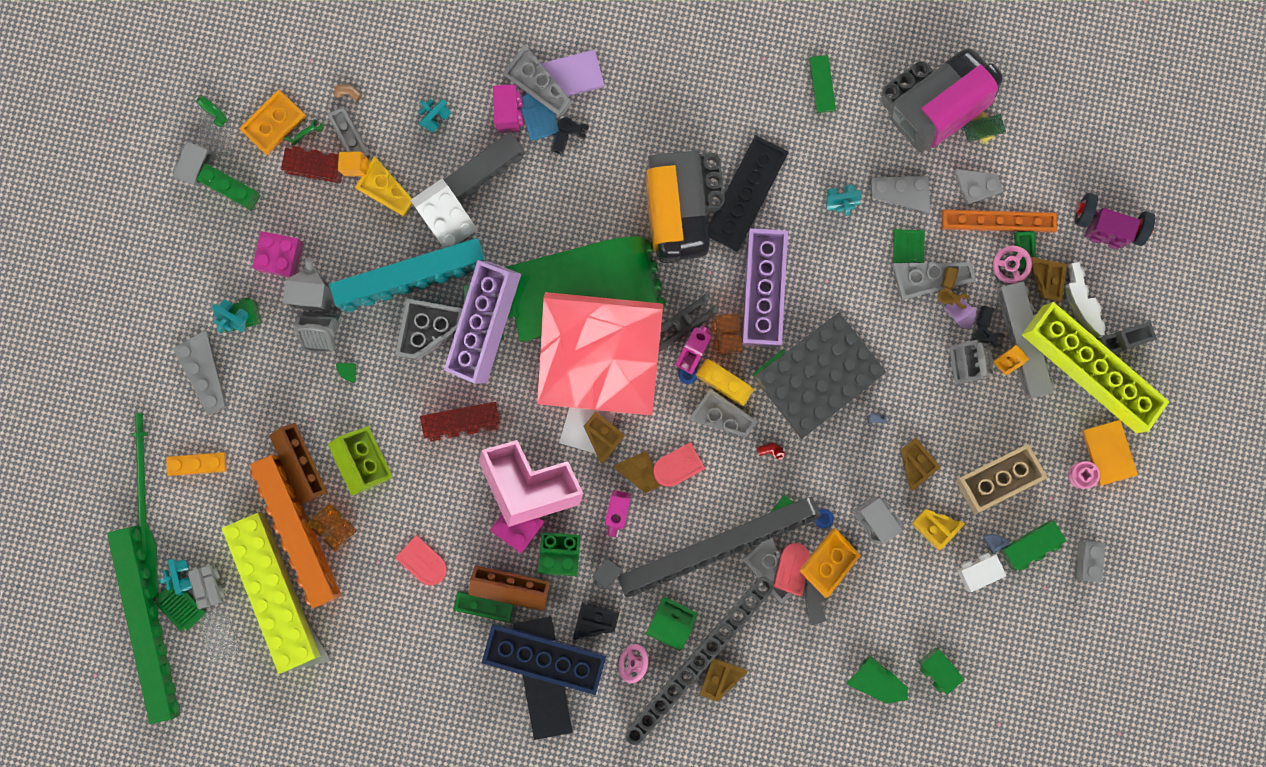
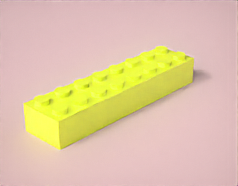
(1095, 368)
(271, 592)

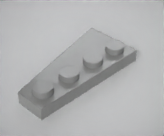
(536, 81)
(925, 278)

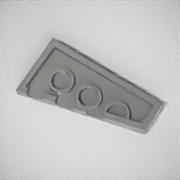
(200, 367)

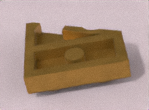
(602, 436)
(917, 463)
(639, 471)
(720, 678)

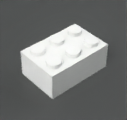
(444, 214)

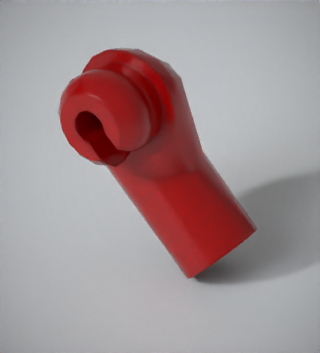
(773, 449)

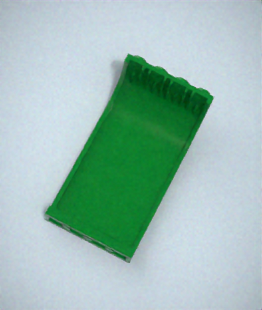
(604, 269)

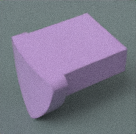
(963, 317)

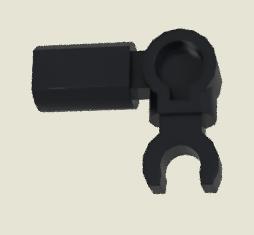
(567, 126)
(983, 322)

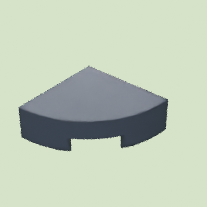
(875, 418)
(995, 542)

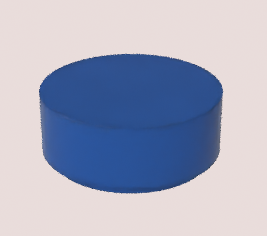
(686, 377)
(825, 519)

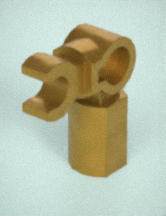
(946, 296)

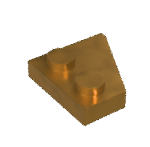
(1049, 278)

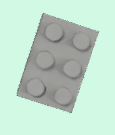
(877, 520)

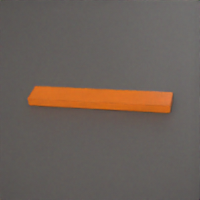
(999, 221)

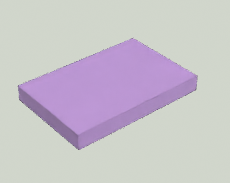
(576, 72)

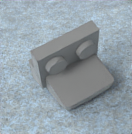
(317, 330)
(971, 361)

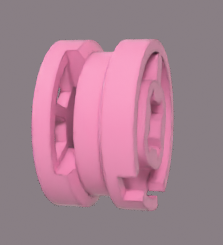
(1083, 475)

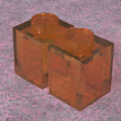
(727, 325)
(327, 519)

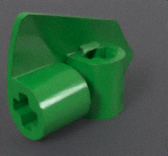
(878, 682)

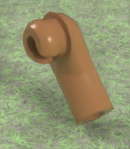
(346, 89)

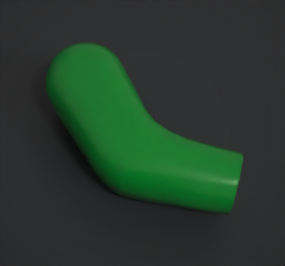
(212, 110)

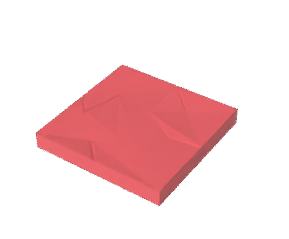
(599, 353)

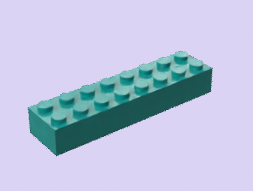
(407, 275)

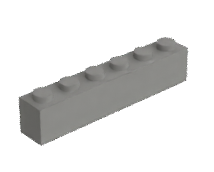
(1017, 316)

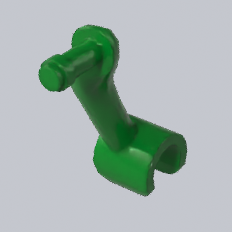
(300, 135)

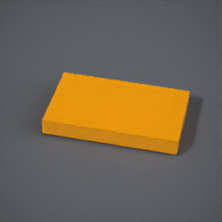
(272, 122)
(1110, 452)
(830, 563)

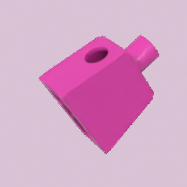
(696, 344)
(618, 505)

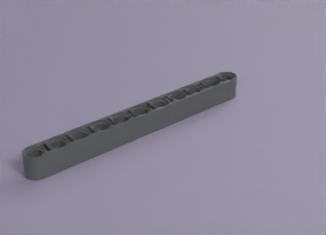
(719, 547)
(689, 665)

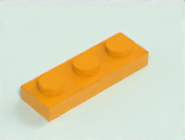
(196, 464)

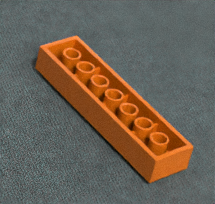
(297, 536)

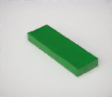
(822, 84)
(483, 607)

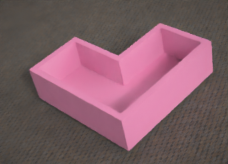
(525, 493)

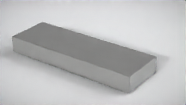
(347, 131)

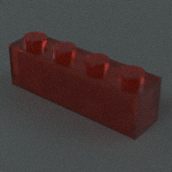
(461, 420)

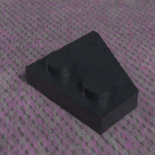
(595, 620)

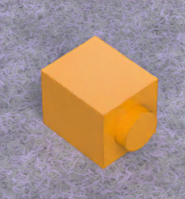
(353, 164)

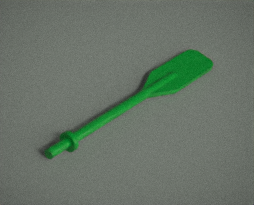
(148, 541)

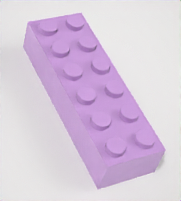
(764, 288)
(482, 322)

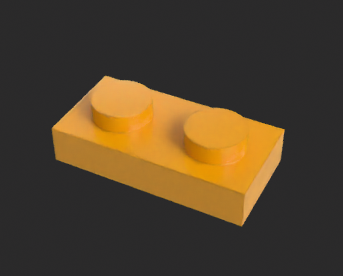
(1011, 360)

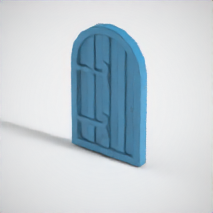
(538, 118)

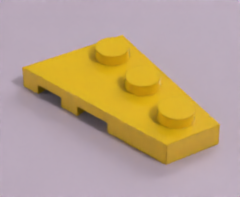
(384, 188)

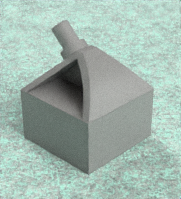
(308, 290)

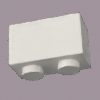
(981, 572)

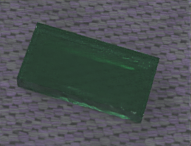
(984, 128)

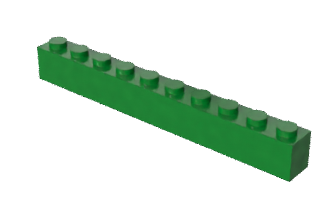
(143, 624)

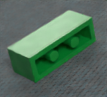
(228, 187)
(1033, 546)

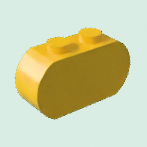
(724, 382)

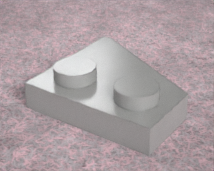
(977, 185)

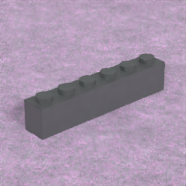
(485, 166)

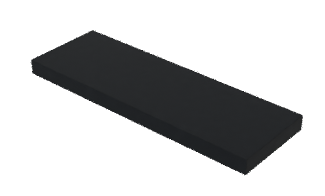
(746, 193)
(545, 700)

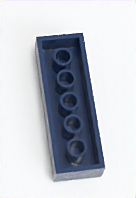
(544, 658)

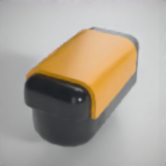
(680, 201)

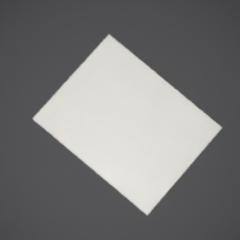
(574, 432)

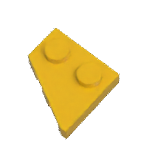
(936, 528)

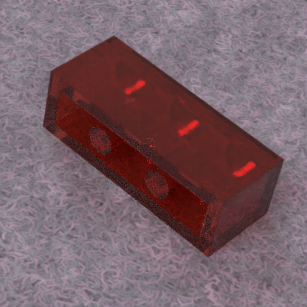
(311, 164)

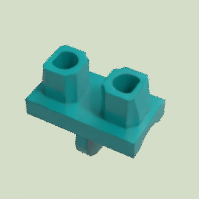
(440, 109)
(844, 201)
(228, 321)
(180, 585)

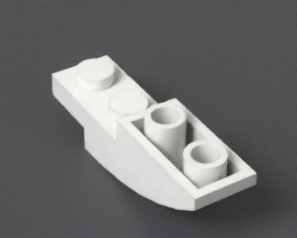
(1085, 309)

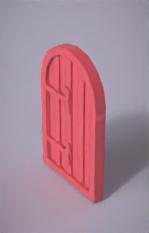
(677, 466)
(423, 562)
(788, 575)

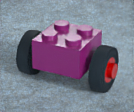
(1111, 226)

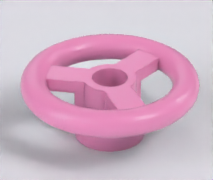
(1017, 277)
(635, 664)

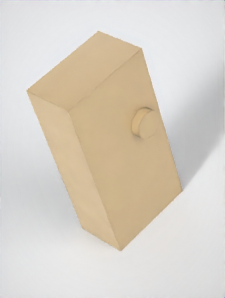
(1001, 479)

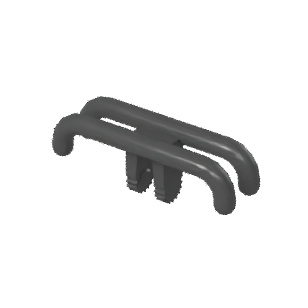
(684, 324)

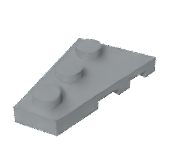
(904, 191)
(722, 415)

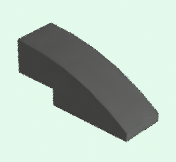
(1129, 337)
(813, 604)

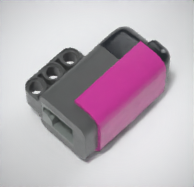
(941, 99)

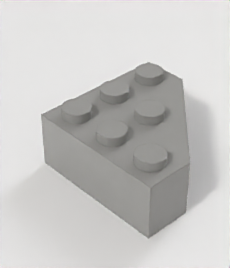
(425, 328)

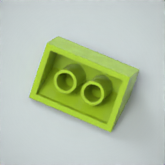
(359, 460)

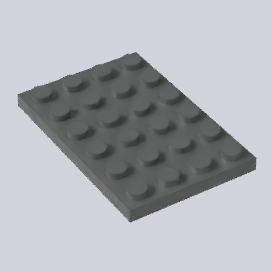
(819, 375)

